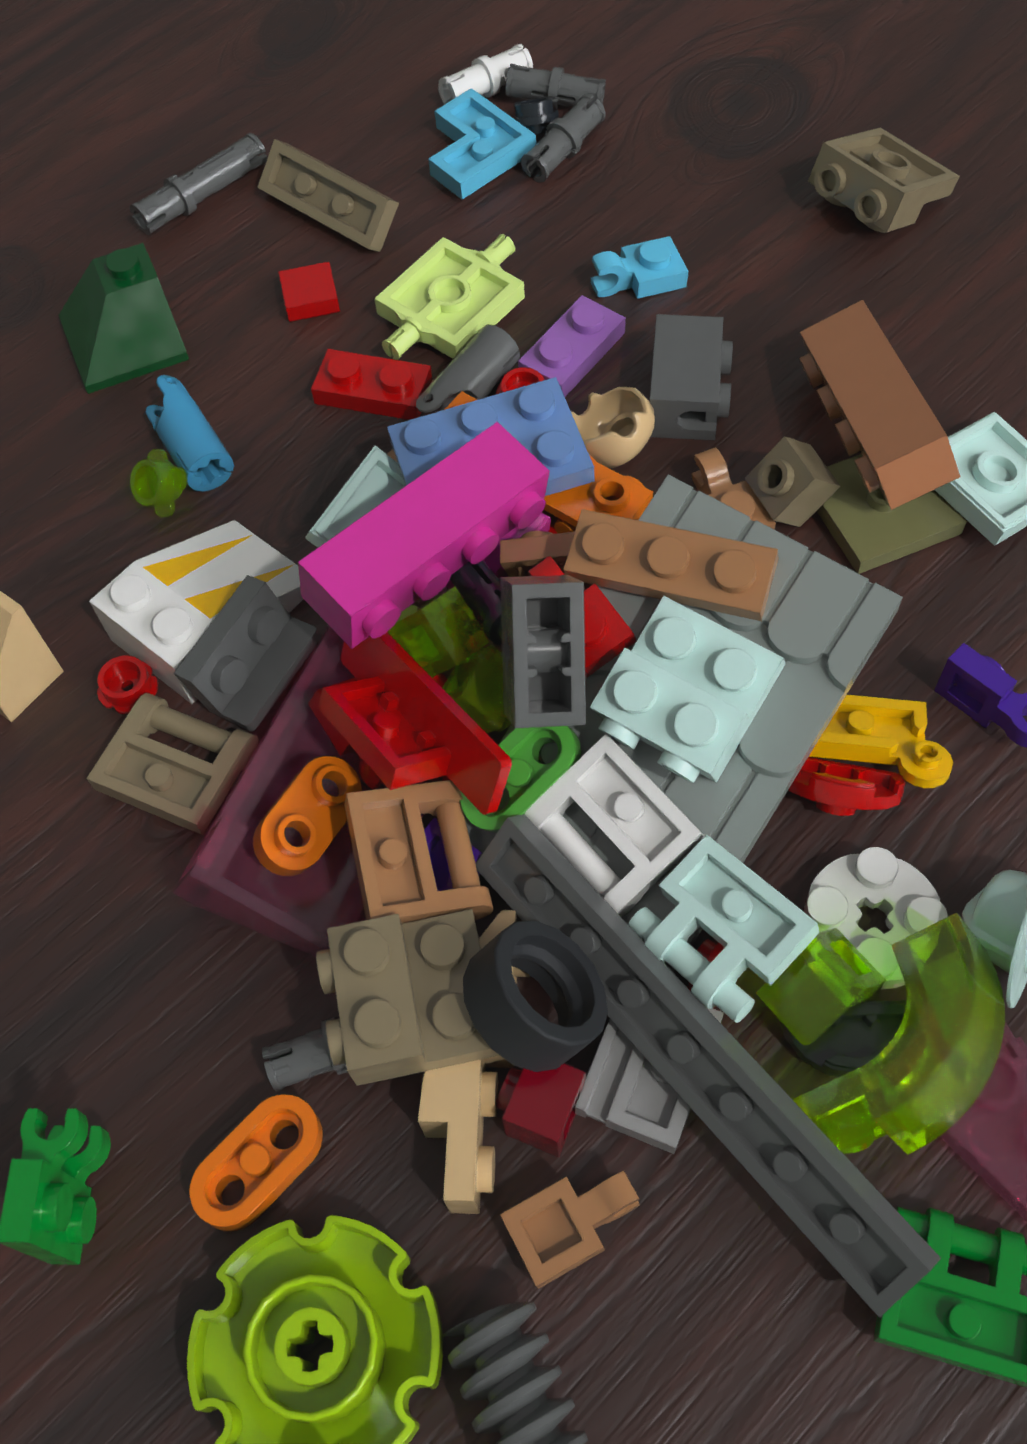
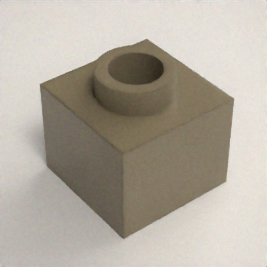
(792, 482)

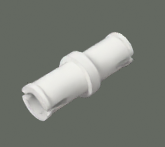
(484, 75)

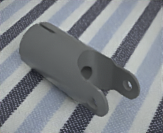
(473, 370)

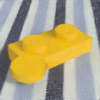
(886, 734)

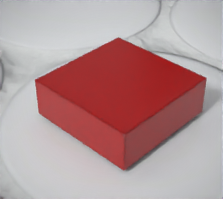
(309, 291)

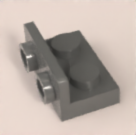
(247, 655)

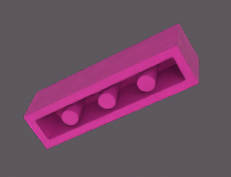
(423, 535)

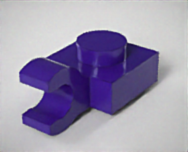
(984, 692)

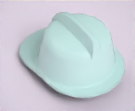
(1000, 924)

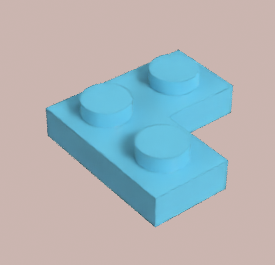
(484, 143)

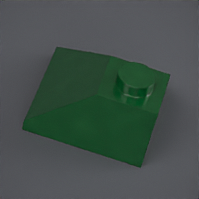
(120, 321)

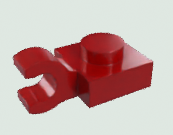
(604, 628)

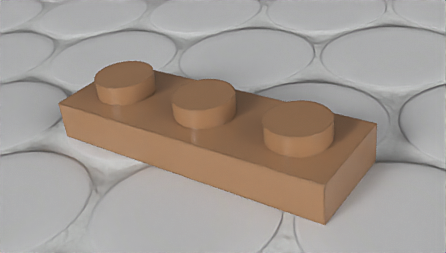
(672, 563)

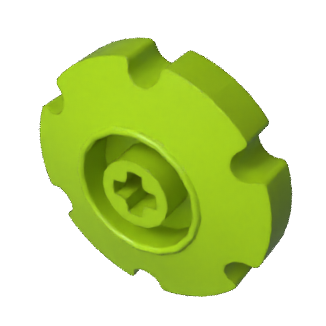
(274, 1300)

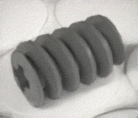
(510, 1378)

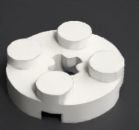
(880, 882)

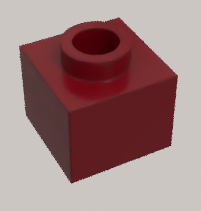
(540, 1105)

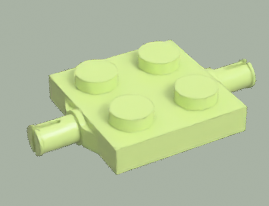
(449, 297)

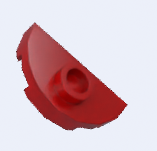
(847, 787)

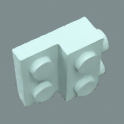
(686, 691)

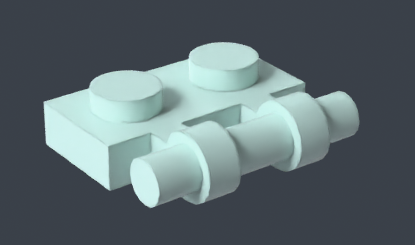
(739, 912)

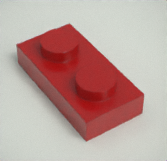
(370, 384)

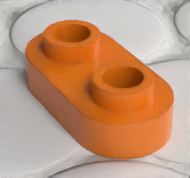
(309, 811)
(252, 1157)

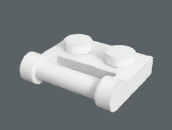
(628, 810)

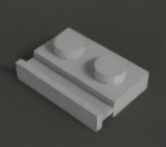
(632, 1094)

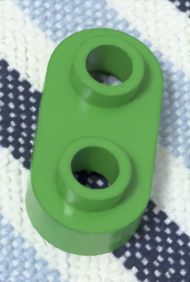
(527, 776)

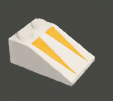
(172, 596)

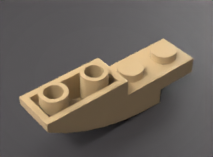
(455, 1107)

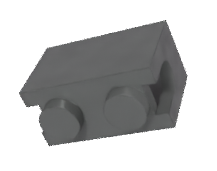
(687, 376)

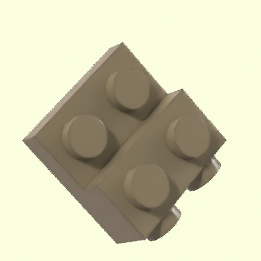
(879, 178)
(400, 995)

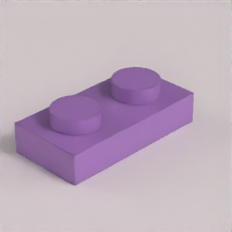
(575, 343)

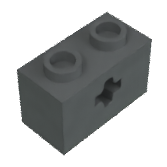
(543, 650)

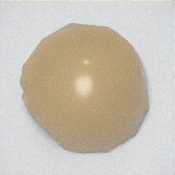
(616, 425)

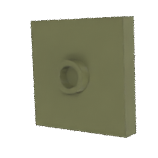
(874, 533)

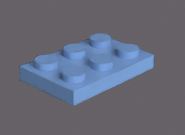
(531, 414)

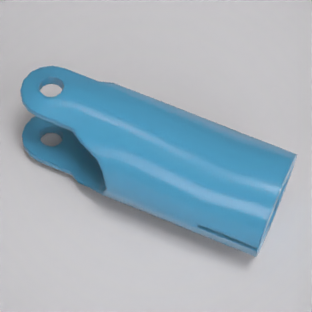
(189, 437)

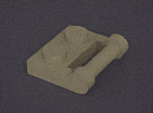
(165, 778)

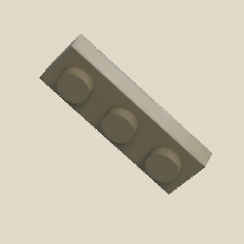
(328, 195)

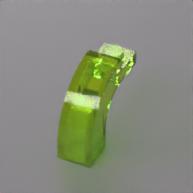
(937, 1055)

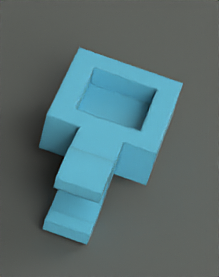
(645, 267)

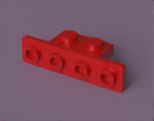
(411, 725)

